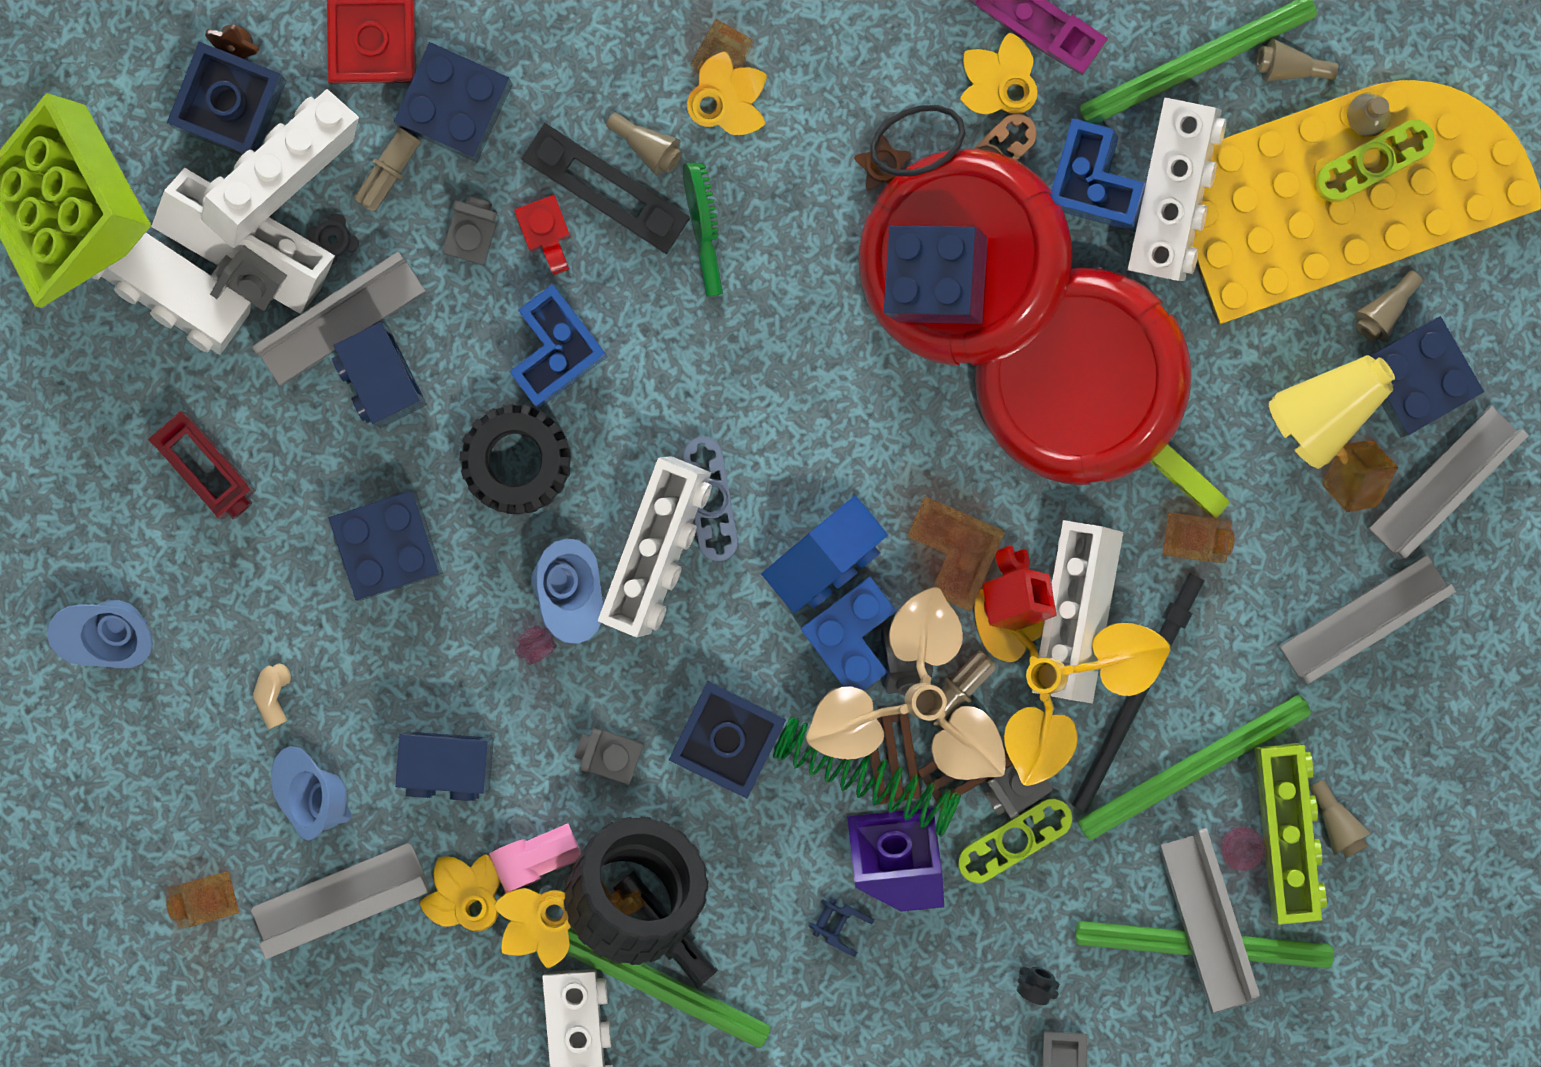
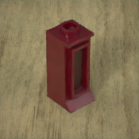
(233, 500)

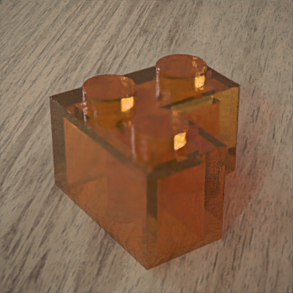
(967, 548)

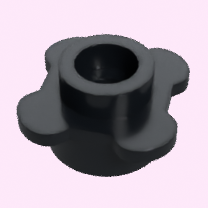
(334, 226)
(1037, 985)

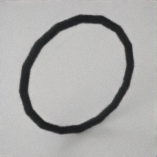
(922, 108)

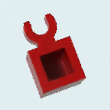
(1020, 595)

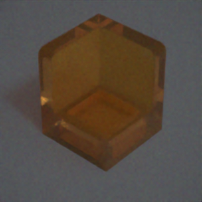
(720, 39)
(1359, 476)

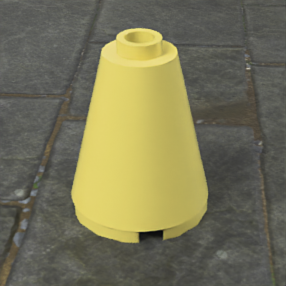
(1331, 407)

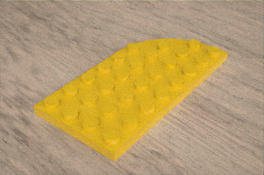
(1279, 239)

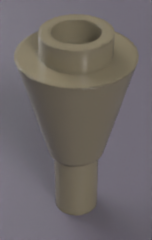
(1283, 62)
(1369, 114)
(654, 148)
(1380, 316)
(1343, 828)

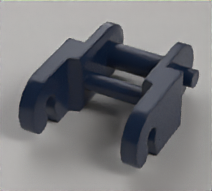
(832, 938)

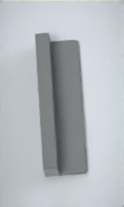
(338, 317)
(1446, 483)
(1365, 620)
(339, 900)
(1209, 922)

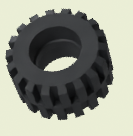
(478, 448)

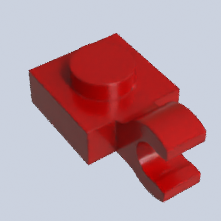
(544, 228)

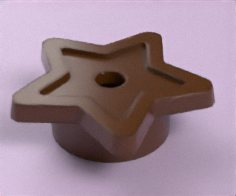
(233, 40)
(894, 159)

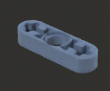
(727, 529)

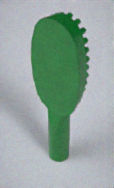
(701, 224)

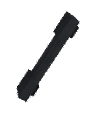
(553, 154)

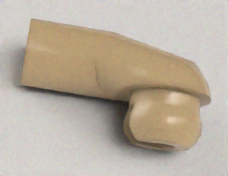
(267, 692)

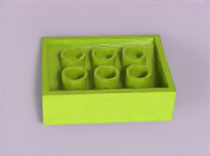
(64, 201)

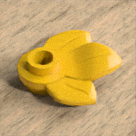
(995, 73)
(733, 92)
(459, 888)
(531, 927)

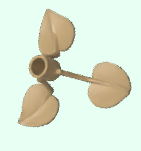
(930, 633)

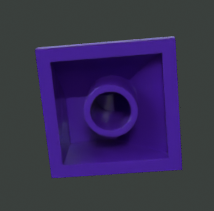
(897, 859)

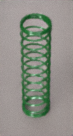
(947, 811)

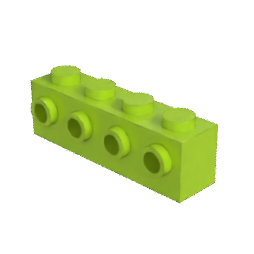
(1288, 833)

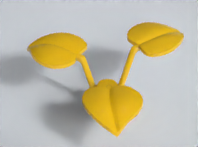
(1045, 742)

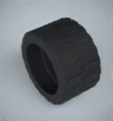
(659, 850)

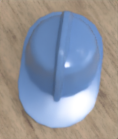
(568, 590)
(101, 635)
(308, 795)

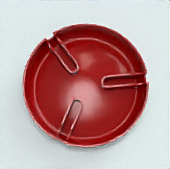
(1025, 252)
(1093, 387)

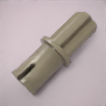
(387, 170)
(965, 682)

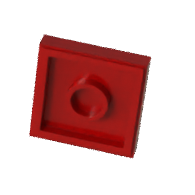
(371, 41)

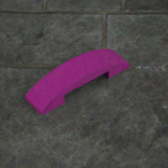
(1048, 30)

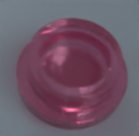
(535, 645)
(1242, 848)

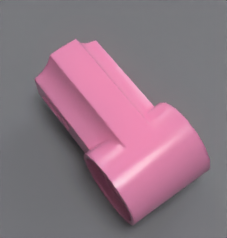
(526, 861)

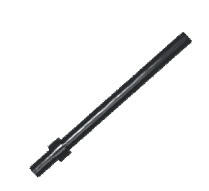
(1177, 617)

